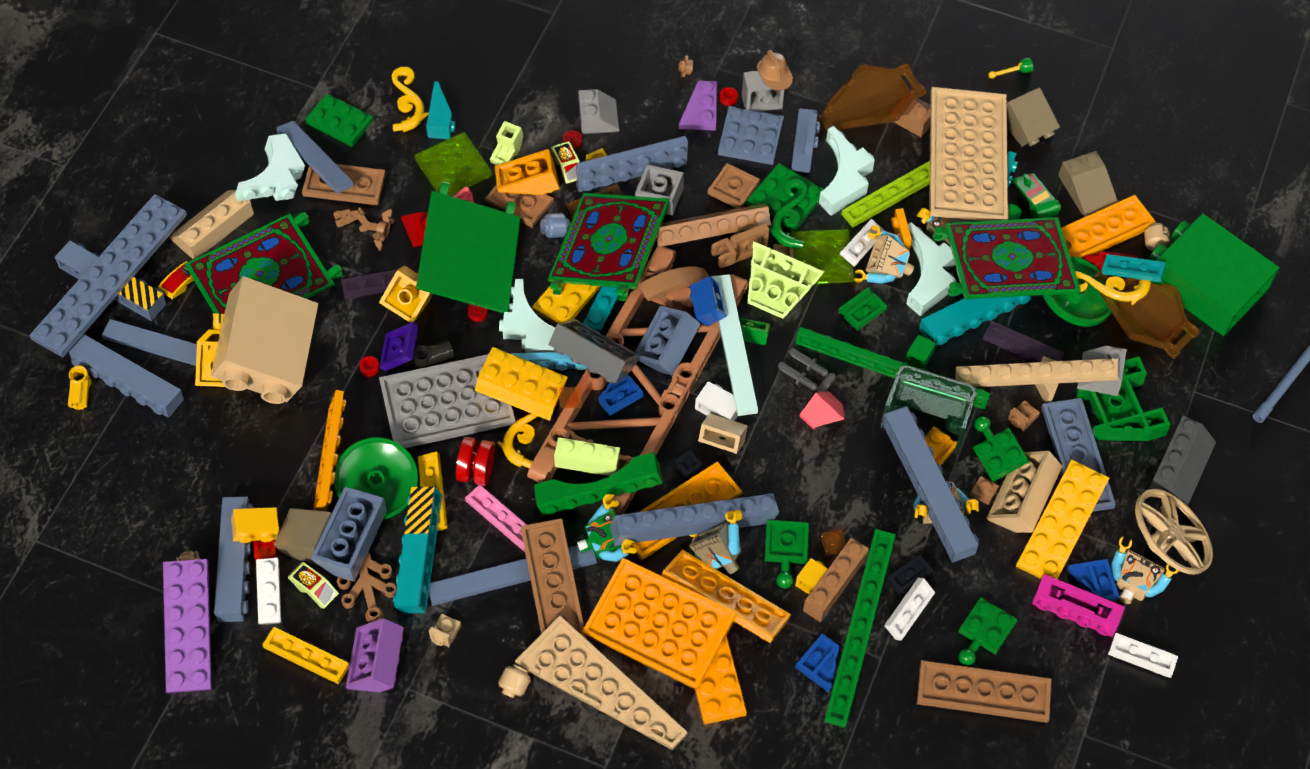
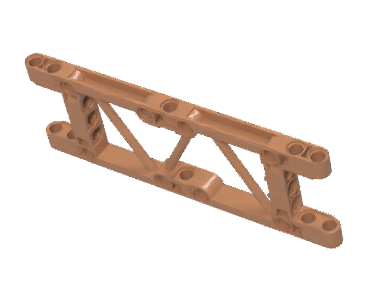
(675, 396)

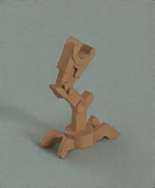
(382, 228)

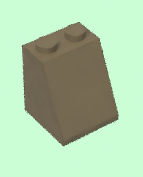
(1030, 118)
(301, 533)

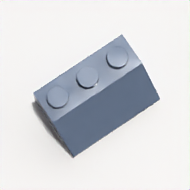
(667, 339)

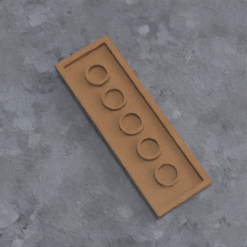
(551, 574)
(984, 691)

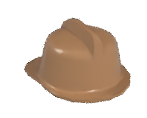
(775, 71)

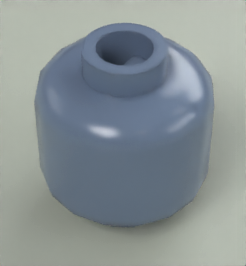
(554, 225)

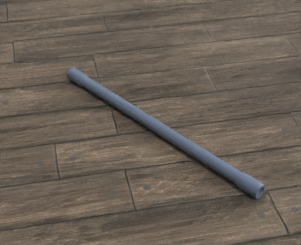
(1267, 406)

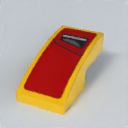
(176, 282)

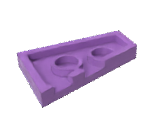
(701, 108)

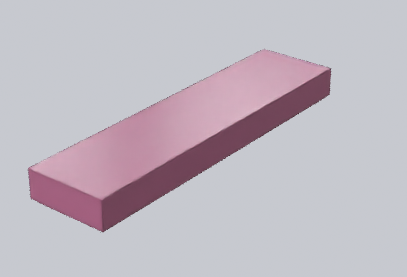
(497, 514)

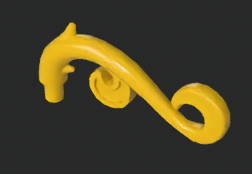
(410, 97)
(1116, 282)
(507, 446)

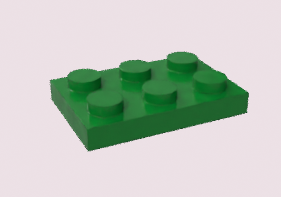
(339, 120)

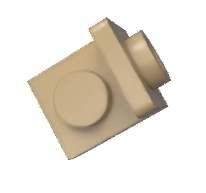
(444, 631)

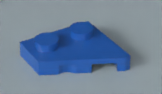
(620, 395)
(1095, 578)
(820, 662)

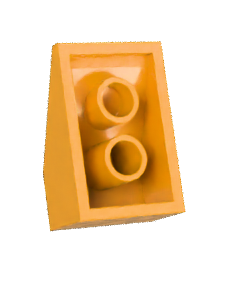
(528, 174)

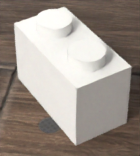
(716, 401)

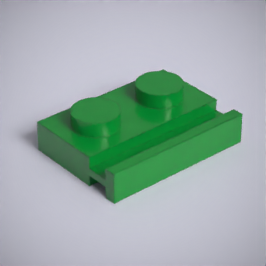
(862, 309)

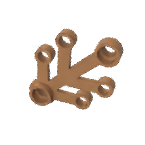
(366, 583)

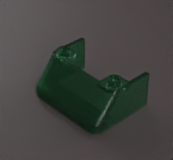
(934, 396)

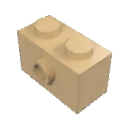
(723, 433)

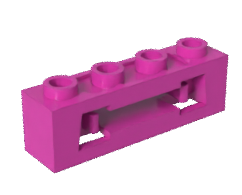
(1078, 605)

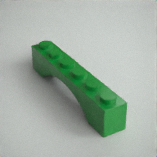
(636, 475)

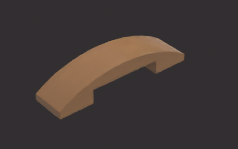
(671, 280)

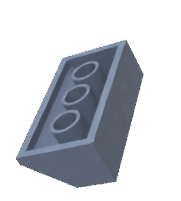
(349, 533)

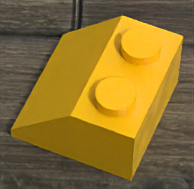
(403, 297)

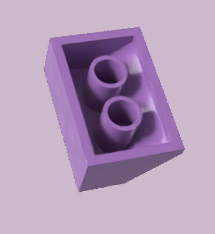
(375, 656)

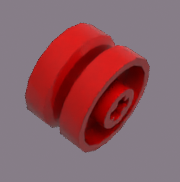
(475, 461)

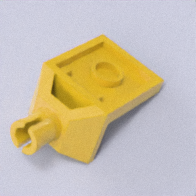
(206, 353)

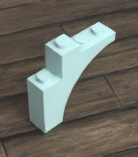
(279, 176)
(849, 181)
(934, 277)
(524, 324)

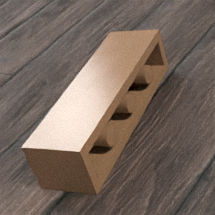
(835, 579)

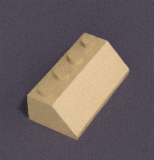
(212, 224)
(1025, 493)

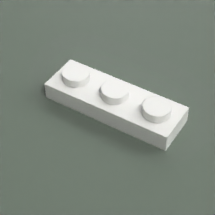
(860, 244)
(268, 591)
(909, 609)
(1143, 655)

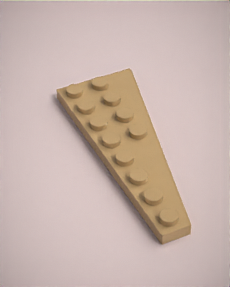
(581, 670)

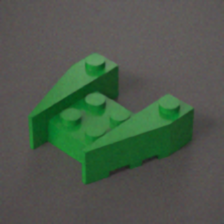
(1122, 415)

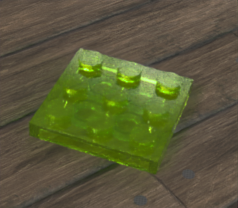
(453, 162)
(823, 252)

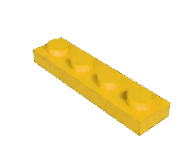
(431, 475)
(306, 655)

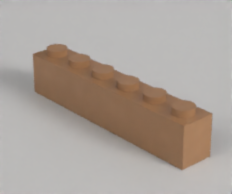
(712, 224)

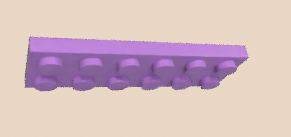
(187, 626)

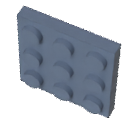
(750, 135)

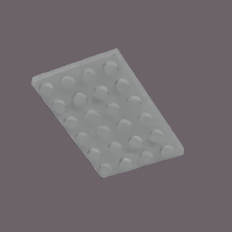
(441, 403)

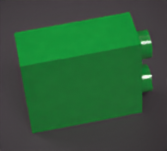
(1214, 272)

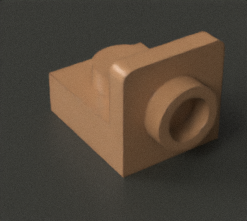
(1023, 416)

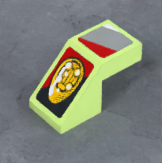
(567, 160)
(314, 584)

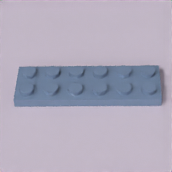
(630, 163)
(1074, 440)

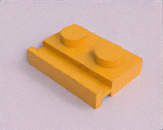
(901, 228)
(940, 444)

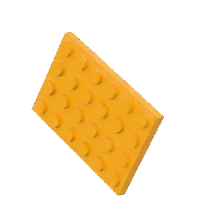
(659, 623)

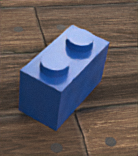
(707, 301)

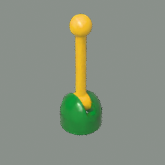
(1024, 66)

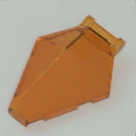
(871, 98)
(1154, 318)

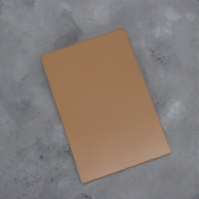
(528, 206)

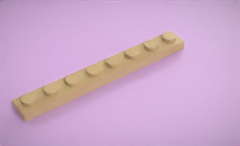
(1039, 373)

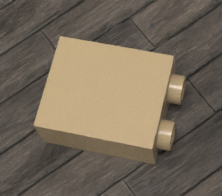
(264, 341)

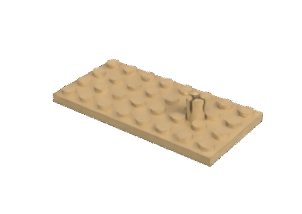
(968, 155)

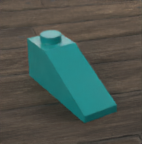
(440, 117)

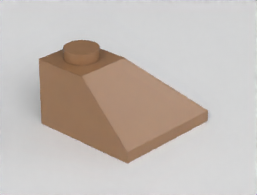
(916, 117)

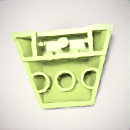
(778, 280)

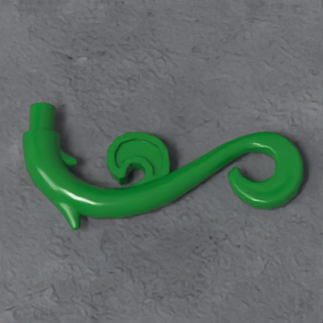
(787, 211)

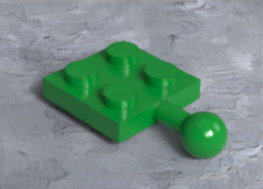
(1000, 452)
(786, 544)
(987, 628)

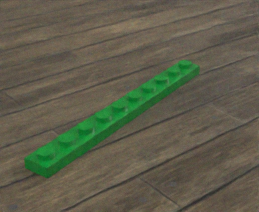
(863, 358)
(860, 629)

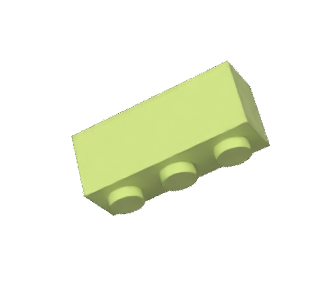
(587, 457)

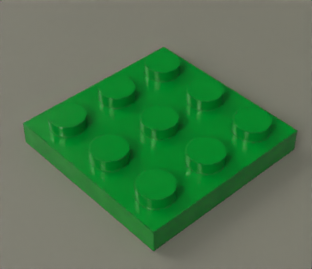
(772, 194)

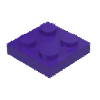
(399, 346)

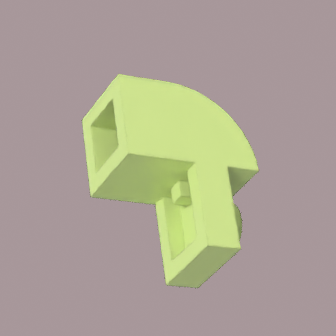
(509, 143)

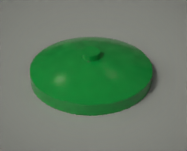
(1084, 307)
(378, 469)

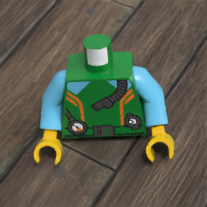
(600, 535)

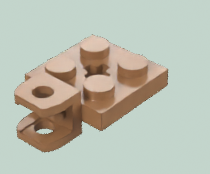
(740, 245)

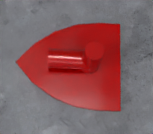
(415, 227)

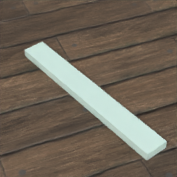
(735, 352)

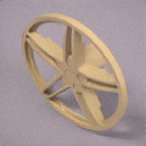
(1171, 534)

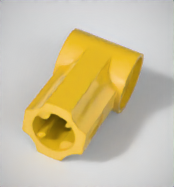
(79, 388)

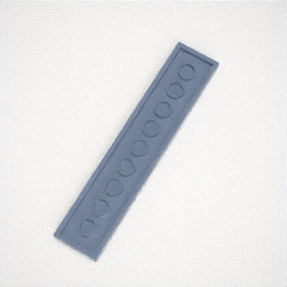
(108, 275)

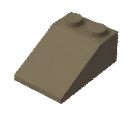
(1088, 183)

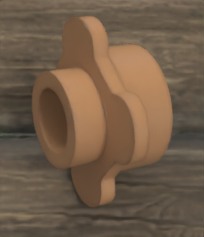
(685, 66)

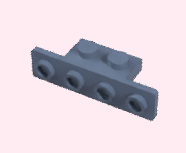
(805, 140)

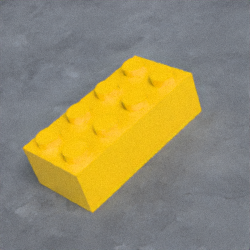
(520, 383)

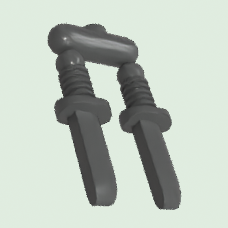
(811, 364)

